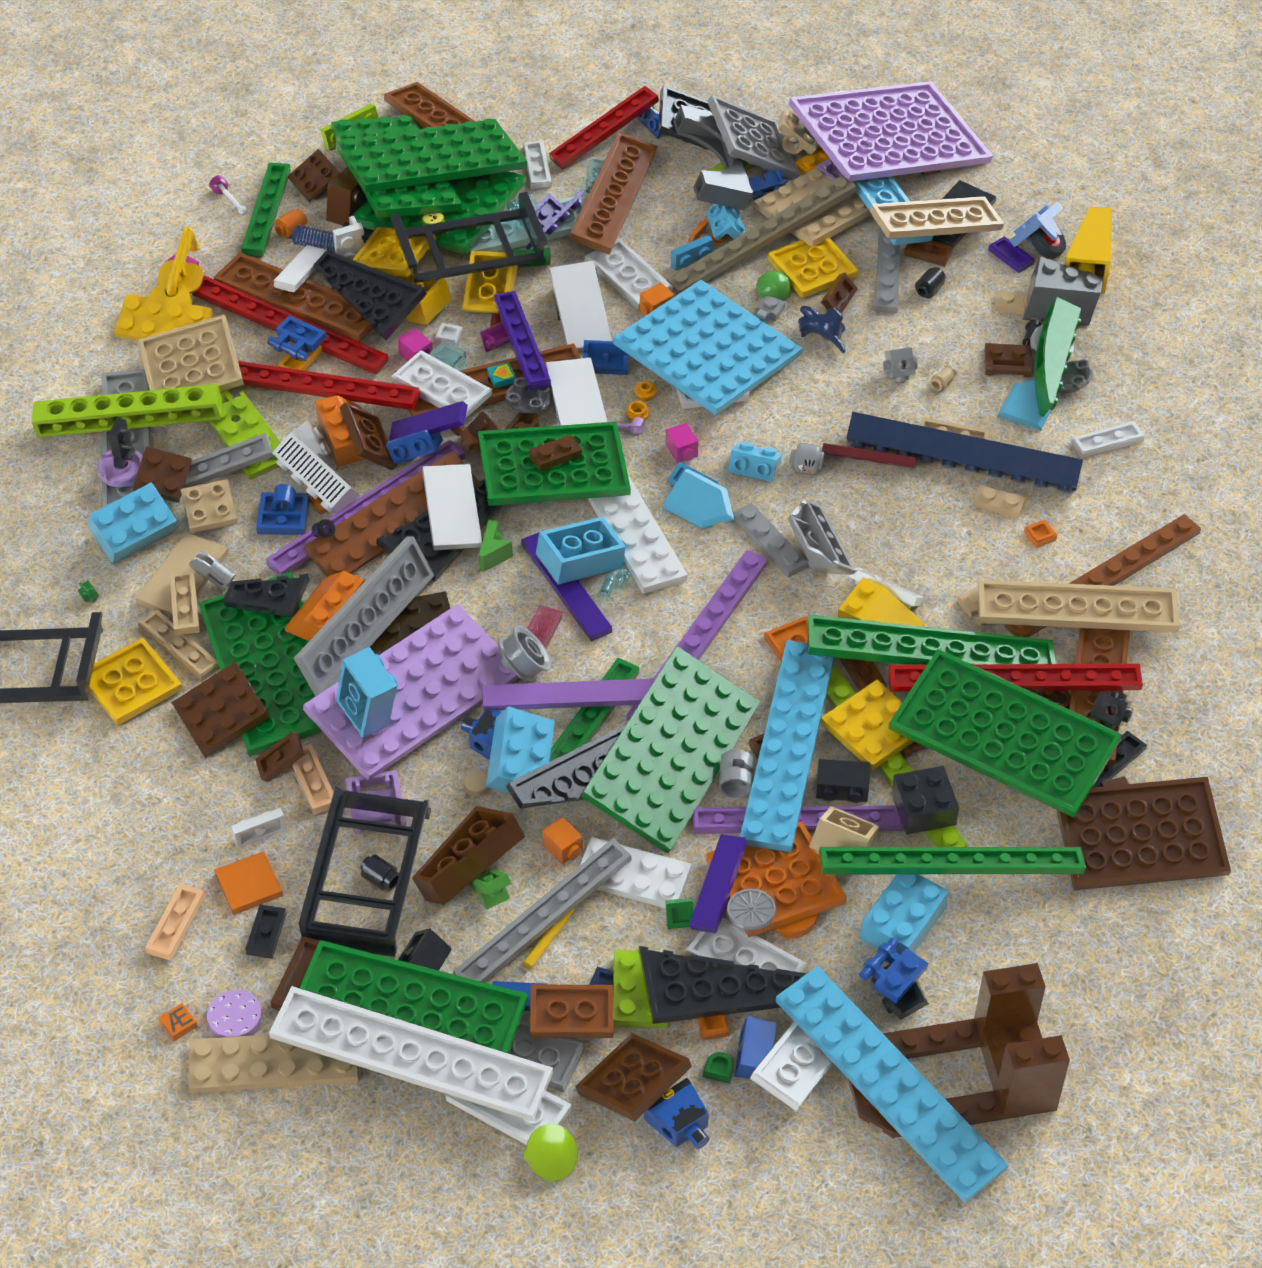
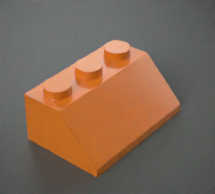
(336, 431)
(323, 604)

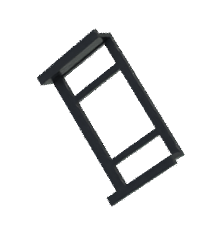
(525, 212)
(57, 692)
(354, 937)

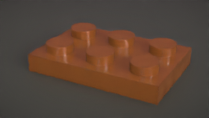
(571, 1011)

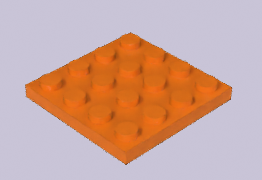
(790, 879)

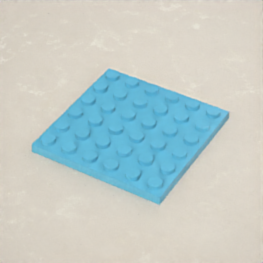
(707, 346)

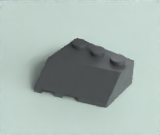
(1062, 281)

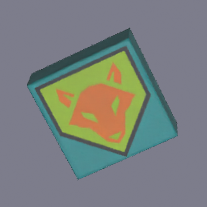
(501, 375)

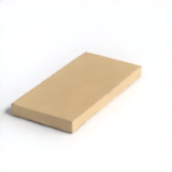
(157, 591)

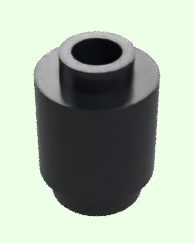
(930, 282)
(379, 872)

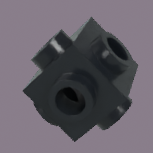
(1103, 711)

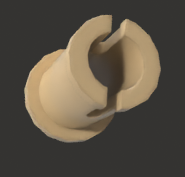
(940, 380)

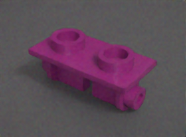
(494, 337)

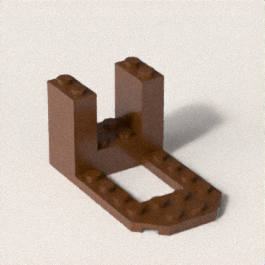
(1021, 1064)

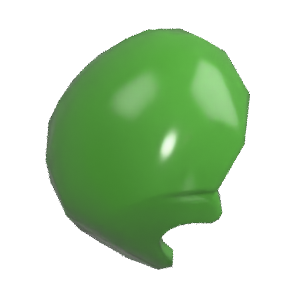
(774, 285)

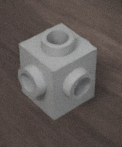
(892, 363)

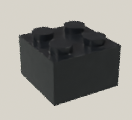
(925, 800)

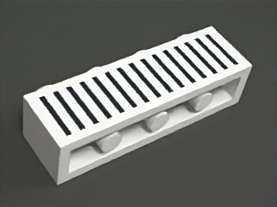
(315, 473)

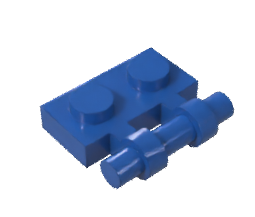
(301, 333)
(901, 974)

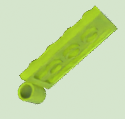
(249, 426)

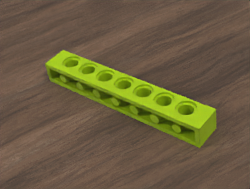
(137, 408)

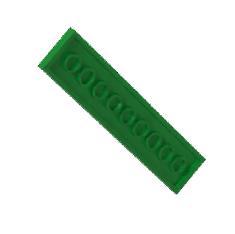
(917, 644)

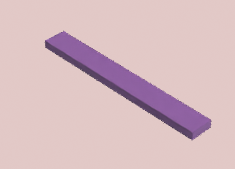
(565, 694)
(731, 819)

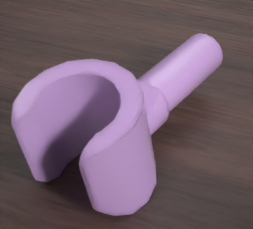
(634, 428)

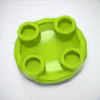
(551, 1152)

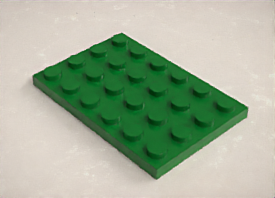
(515, 479)

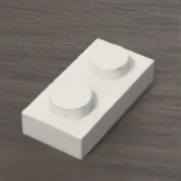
(258, 827)

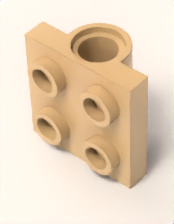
(795, 134)
(209, 506)

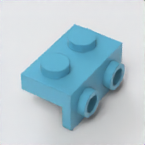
(725, 221)
(754, 461)

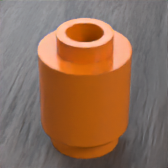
(286, 224)

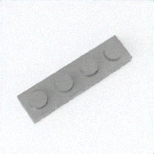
(229, 460)
(770, 540)

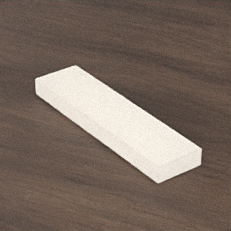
(299, 269)

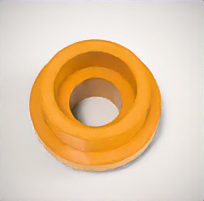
(645, 390)
(637, 409)

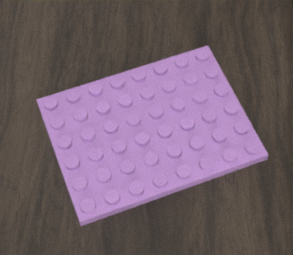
(889, 131)

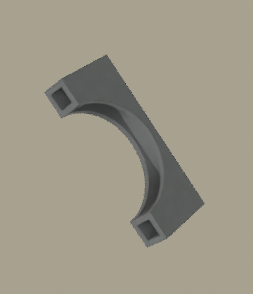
(722, 187)

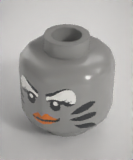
(807, 458)

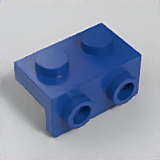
(413, 446)

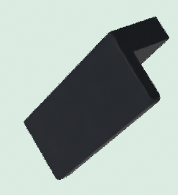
(426, 950)

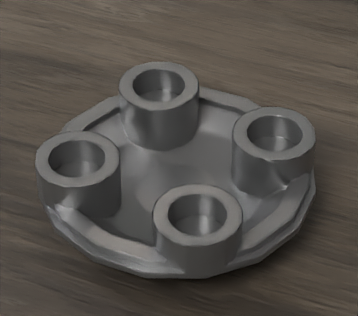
(1076, 376)
(526, 400)

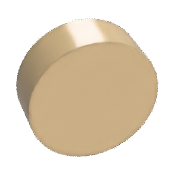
(475, 783)

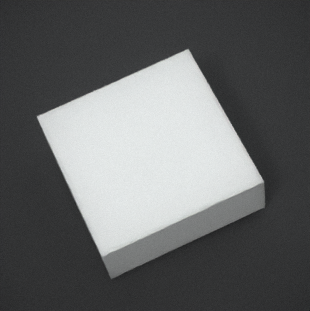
(449, 333)

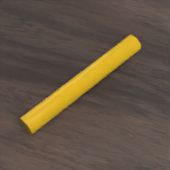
(545, 941)

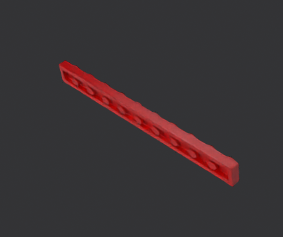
(272, 316)
(329, 385)
(1040, 676)

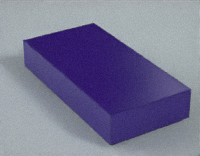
(1011, 255)

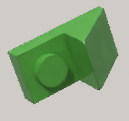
(493, 548)
(491, 887)

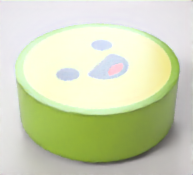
(432, 218)

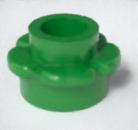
(87, 591)

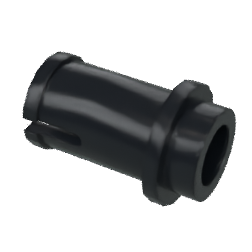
(1030, 328)
(325, 532)

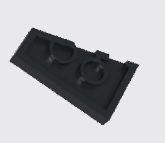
(270, 597)

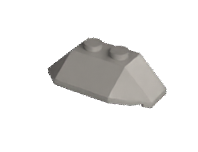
(819, 540)

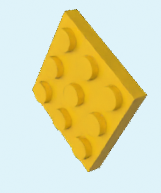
(385, 253)
(813, 267)
(132, 681)
(864, 724)

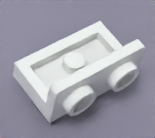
(349, 239)
(313, 438)

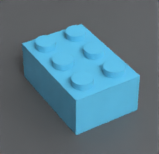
(131, 523)
(580, 550)
(366, 692)
(518, 746)
(905, 912)

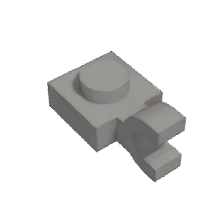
(769, 308)

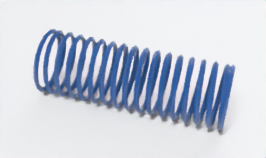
(311, 238)

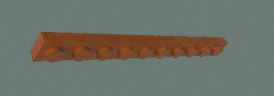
(1129, 561)

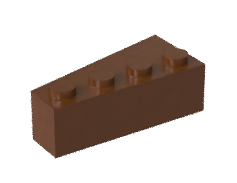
(343, 197)
(467, 853)

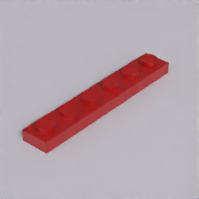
(603, 127)

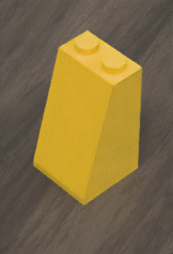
(1092, 244)

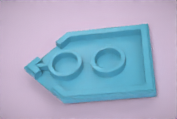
(1022, 406)
(699, 501)

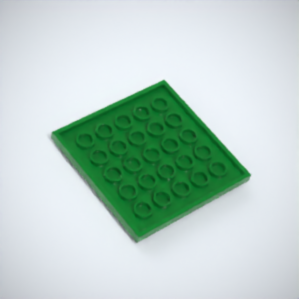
(478, 197)

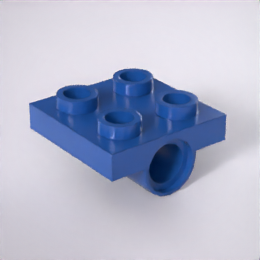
(283, 511)

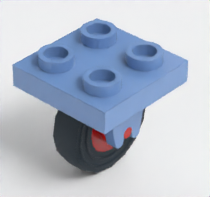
(1042, 233)

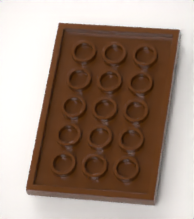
(1146, 834)

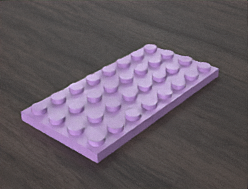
(438, 683)

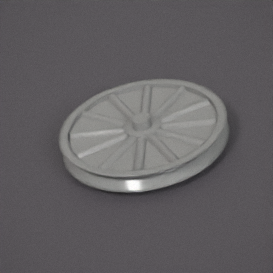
(751, 909)

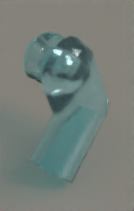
(613, 580)

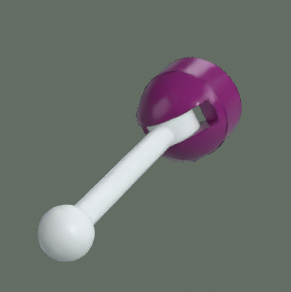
(220, 185)

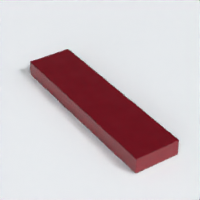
(867, 455)

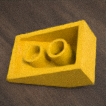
(485, 284)
(435, 300)
(876, 603)

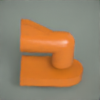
(698, 233)

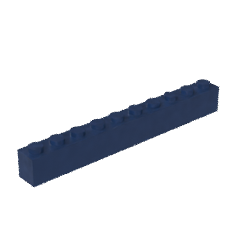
(965, 451)

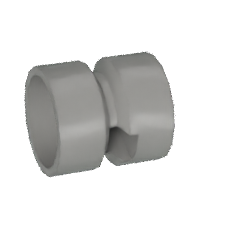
(736, 773)

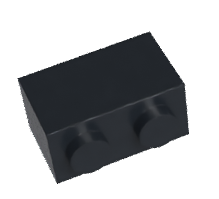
(843, 780)

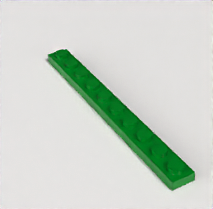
(950, 860)

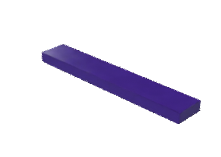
(522, 340)
(573, 596)

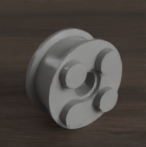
(524, 654)

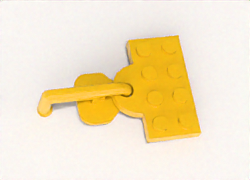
(169, 302)

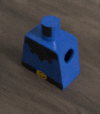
(481, 731)
(680, 1115)

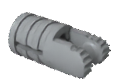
(212, 570)

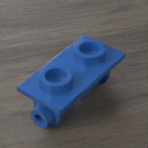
(650, 120)
(772, 179)

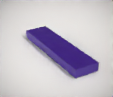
(432, 421)
(718, 883)

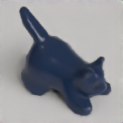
(826, 325)

